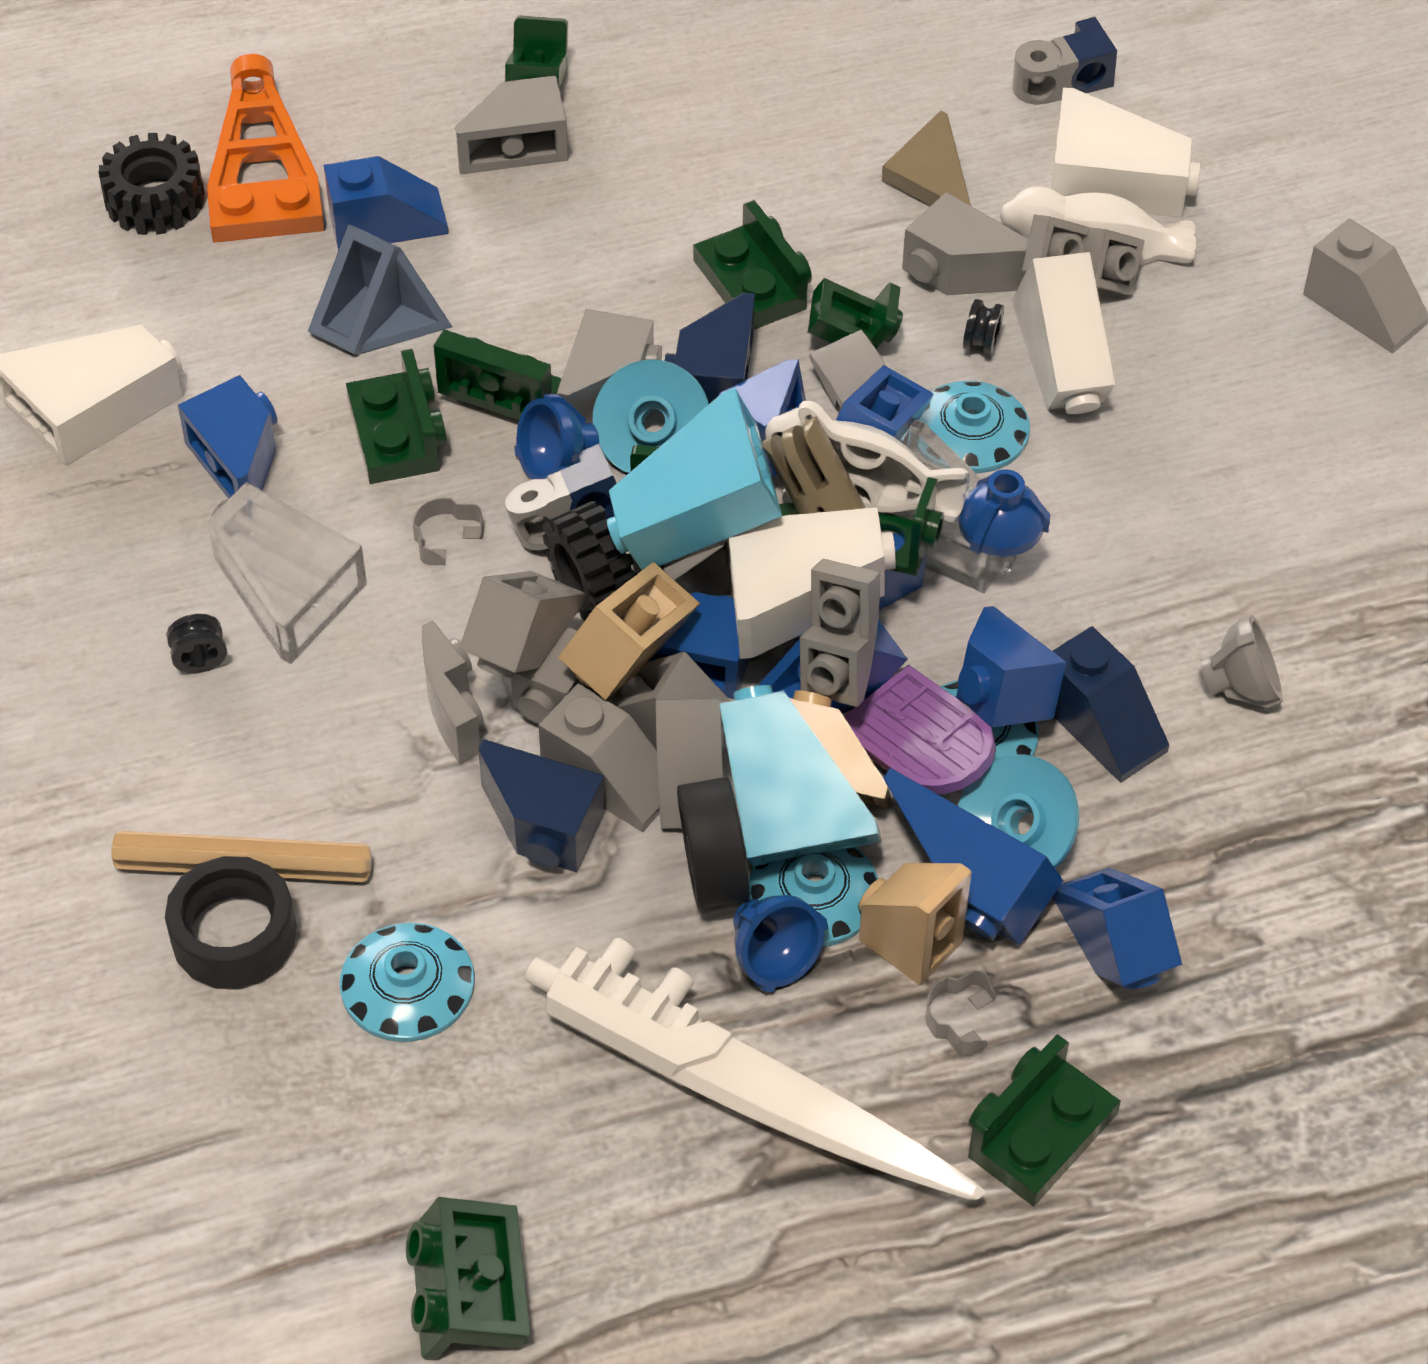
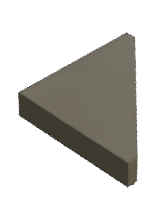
(928, 164)

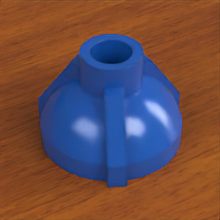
(551, 436)
(1003, 516)
(777, 939)

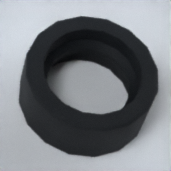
(713, 843)
(221, 880)

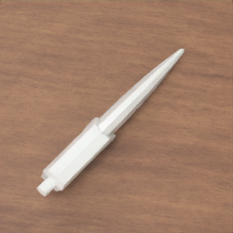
(716, 1065)

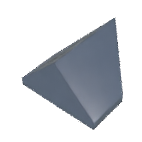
(374, 297)

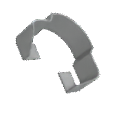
(445, 506)
(971, 1042)

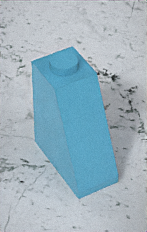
(695, 487)
(787, 783)

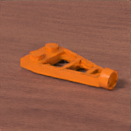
(264, 206)

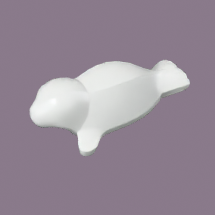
(1103, 211)
(879, 464)

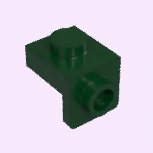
(538, 49)
(841, 312)

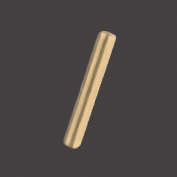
(287, 857)

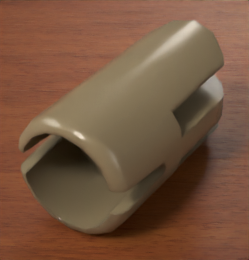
(811, 470)

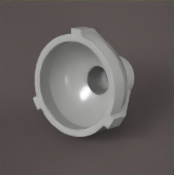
(1244, 666)

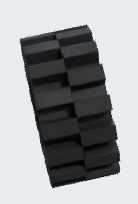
(150, 162)
(586, 554)

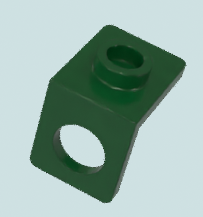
(917, 533)

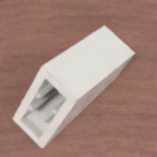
(1122, 156)
(1065, 332)
(89, 387)
(775, 564)

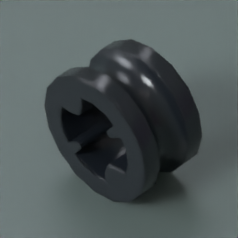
(983, 326)
(196, 643)

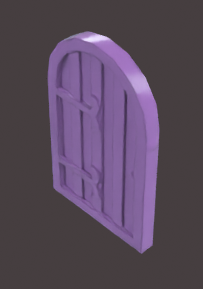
(923, 733)

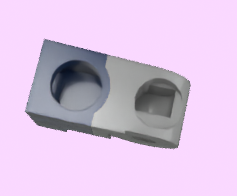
(1071, 61)
(543, 499)

